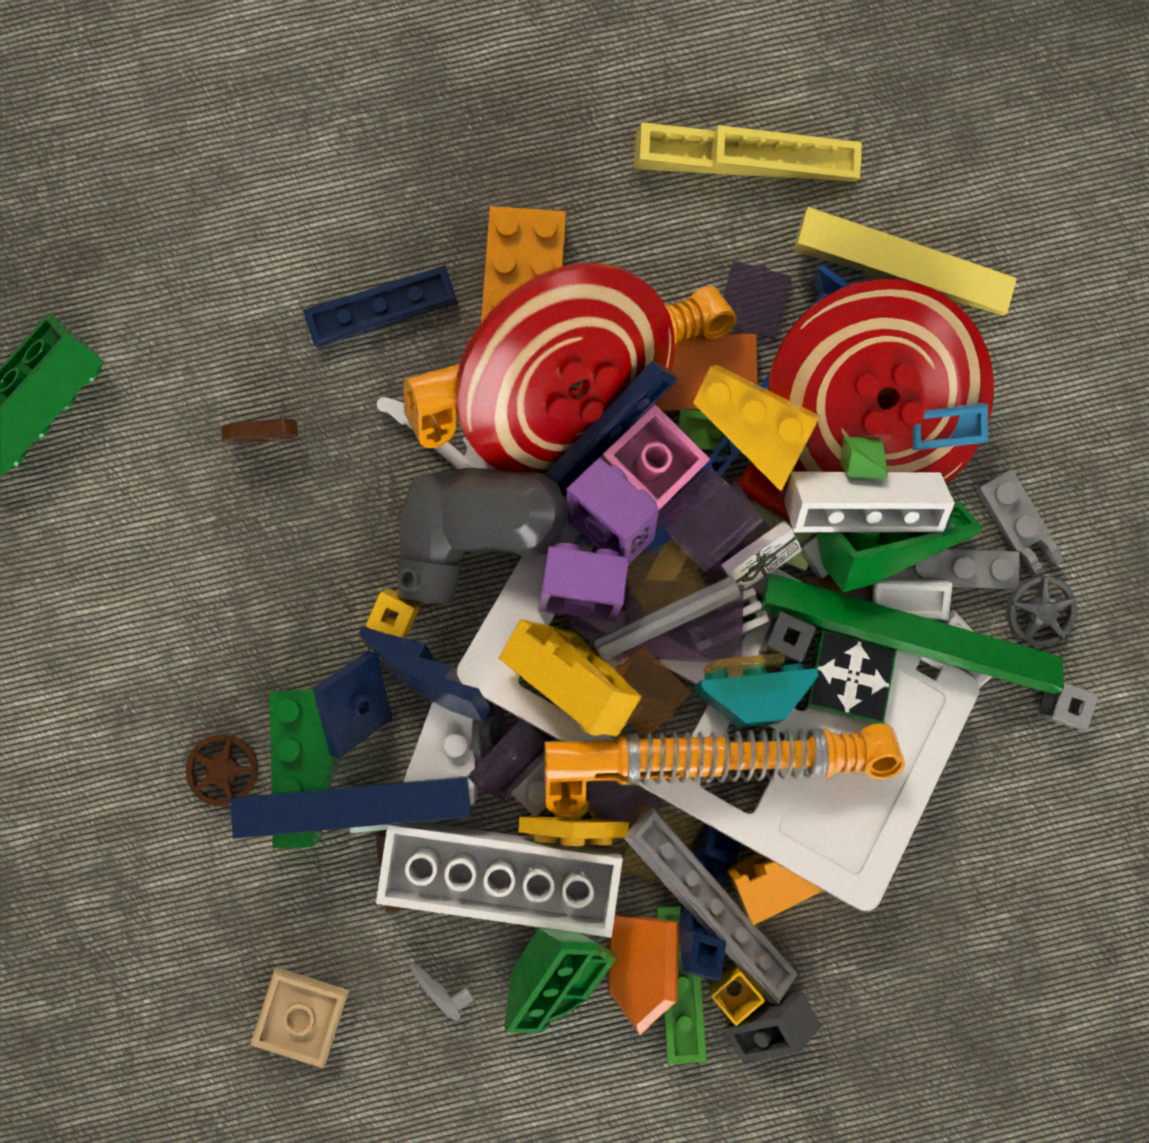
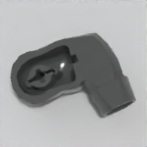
(472, 513)

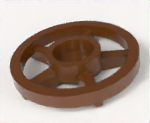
(221, 769)

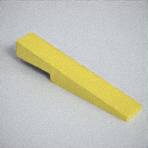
(745, 153)
(894, 258)

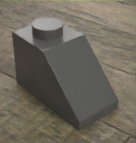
(774, 1029)

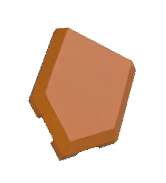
(645, 967)

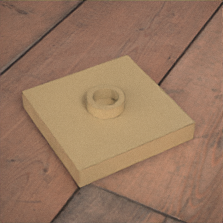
(299, 1017)

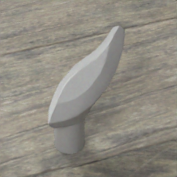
(438, 994)

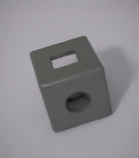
(792, 628)

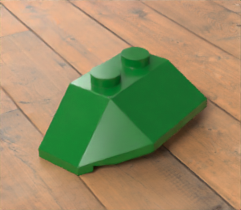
(553, 978)

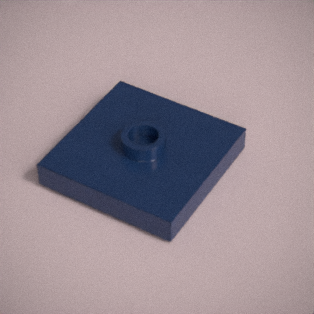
(352, 704)

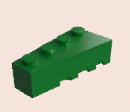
(298, 754)

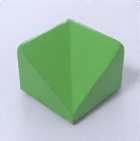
(863, 458)

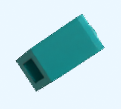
(756, 696)

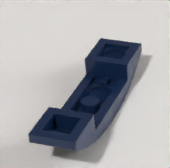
(699, 951)

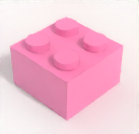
(656, 456)

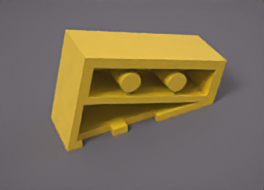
(757, 422)
(571, 676)

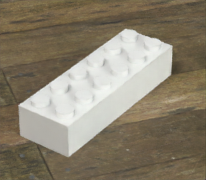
(500, 877)

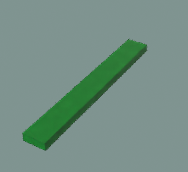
(914, 634)

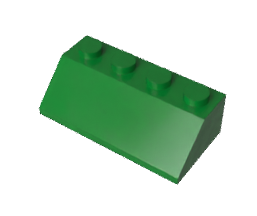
(40, 384)

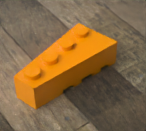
(767, 887)

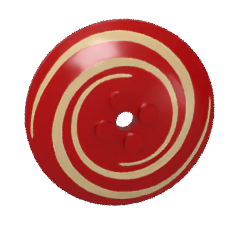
(878, 339)
(541, 340)

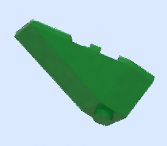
(870, 557)

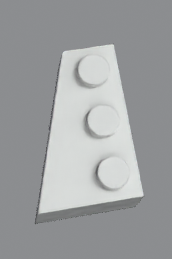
(444, 748)

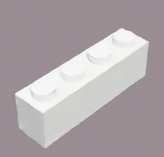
(868, 505)

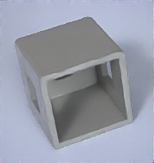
(1072, 709)

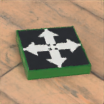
(851, 677)

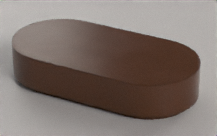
(259, 431)

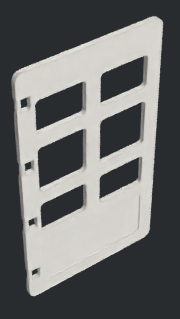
(829, 831)

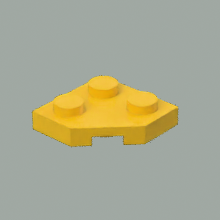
(573, 830)

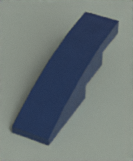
(417, 669)

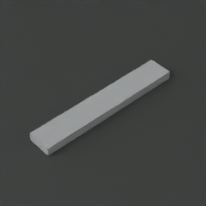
(711, 905)

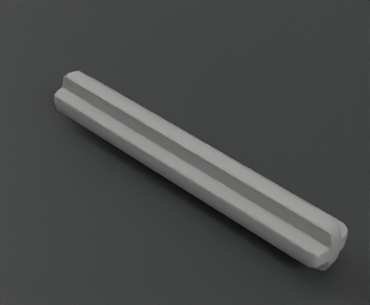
(667, 618)

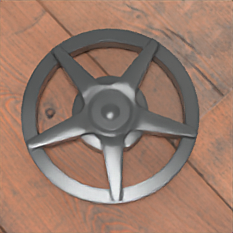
(1042, 611)
(487, 733)

